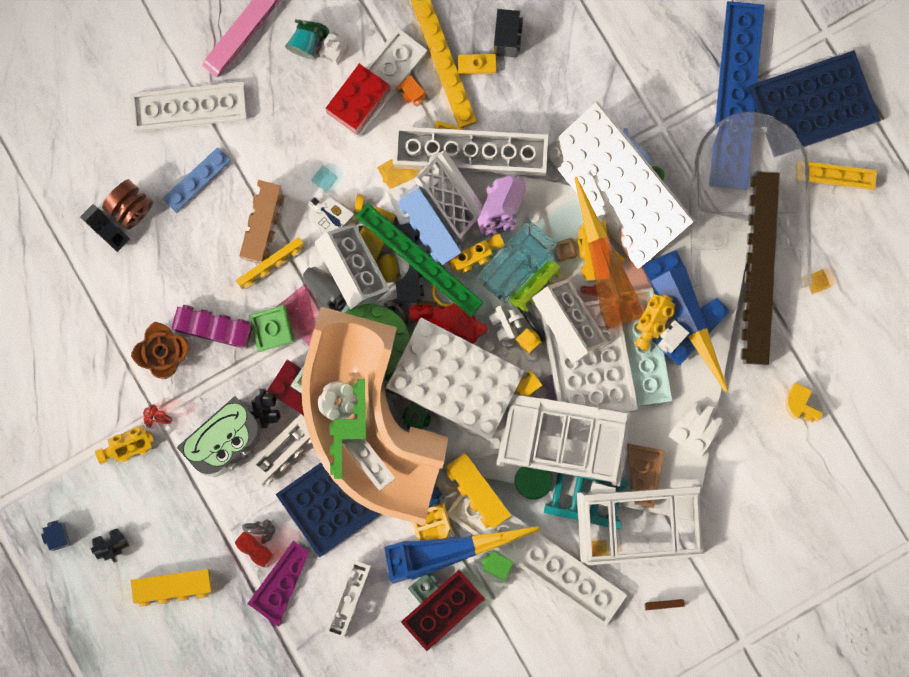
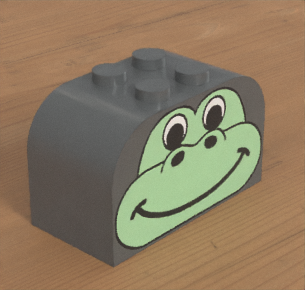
(222, 440)

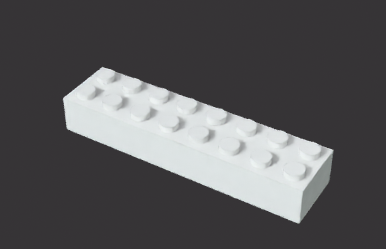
(472, 150)

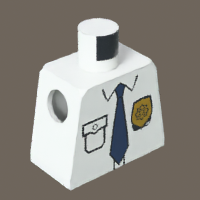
(330, 214)

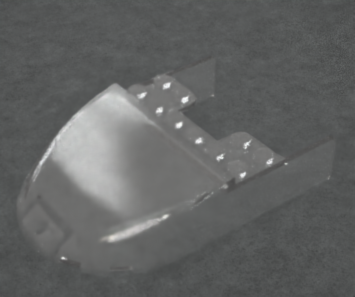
(722, 186)

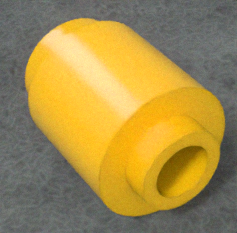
(389, 268)

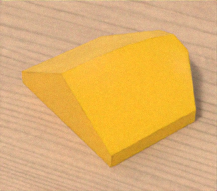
(436, 524)

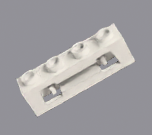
(282, 462)
(348, 599)

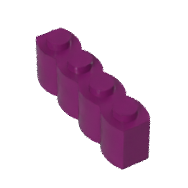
(211, 327)

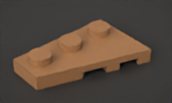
(645, 469)

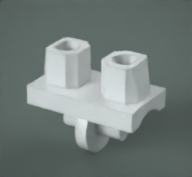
(509, 321)

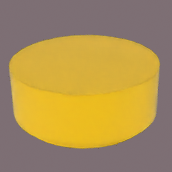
(359, 203)

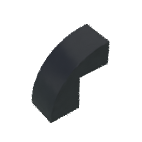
(105, 227)

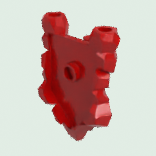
(450, 319)

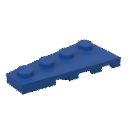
(713, 314)

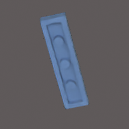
(196, 180)

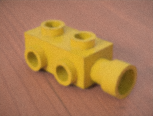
(473, 257)
(652, 318)
(126, 445)

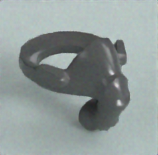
(392, 305)
(261, 528)

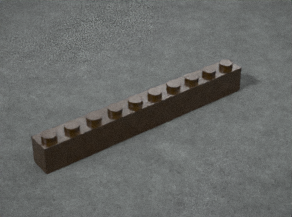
(761, 268)

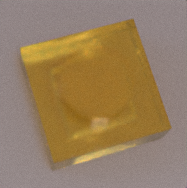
(819, 282)
(599, 548)

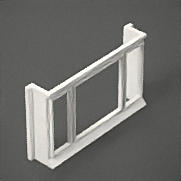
(585, 500)

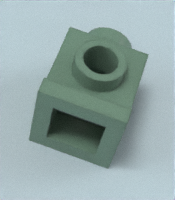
(416, 590)

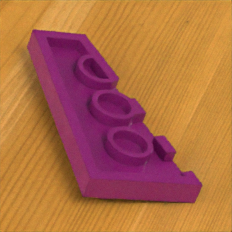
(276, 589)

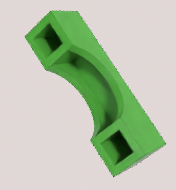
(497, 565)

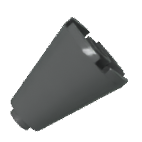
(324, 289)

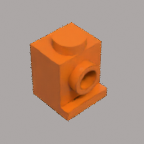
(411, 91)

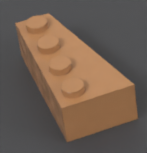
(262, 222)

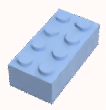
(431, 227)

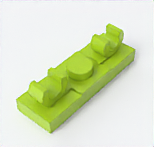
(535, 285)

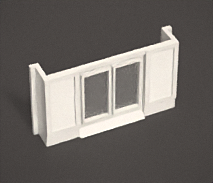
(564, 438)

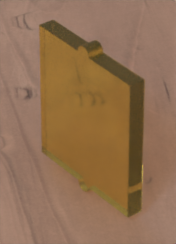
(395, 176)

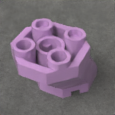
(501, 206)

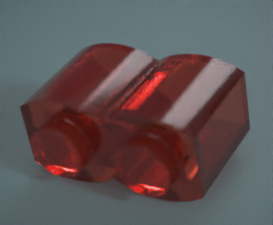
(258, 553)

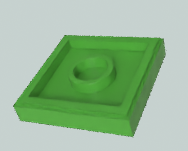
(272, 328)

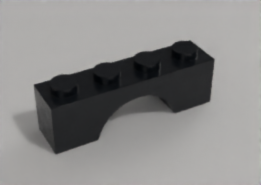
(408, 287)

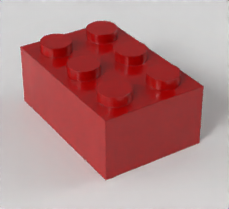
(358, 99)

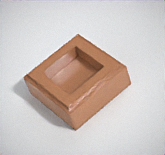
(565, 250)

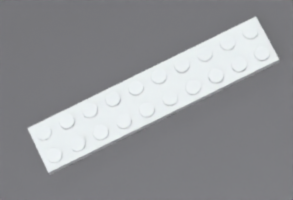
(547, 564)

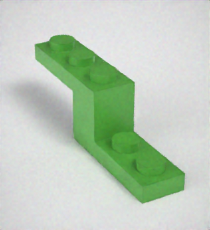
(348, 428)

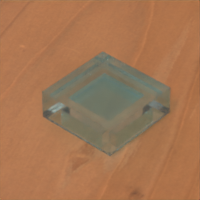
(324, 178)

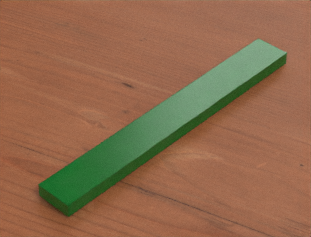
(419, 260)

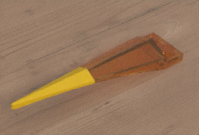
(615, 292)

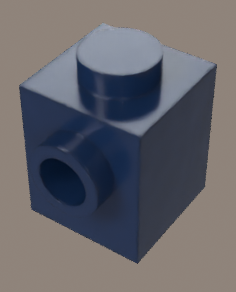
(55, 536)

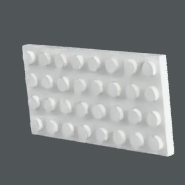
(619, 185)

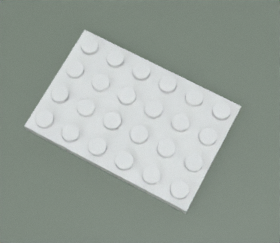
(455, 379)
(599, 379)

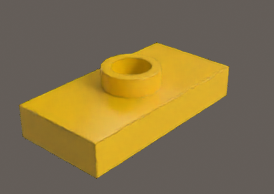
(477, 64)

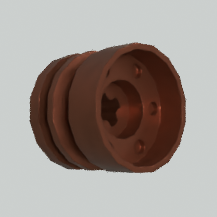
(126, 203)

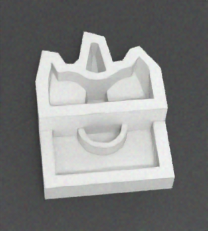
(696, 428)

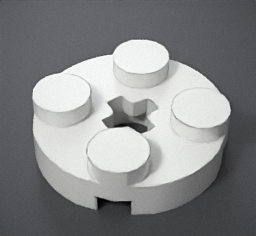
(328, 397)

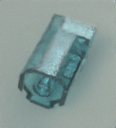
(517, 261)

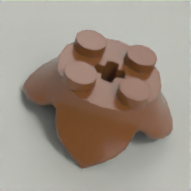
(156, 337)

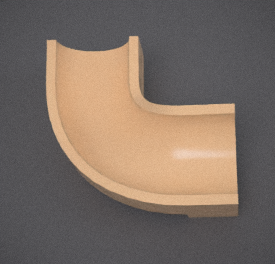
(355, 349)

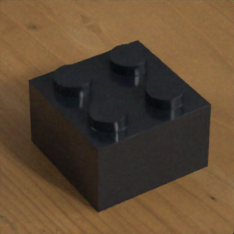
(506, 37)

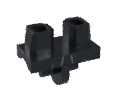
(261, 408)
(110, 548)

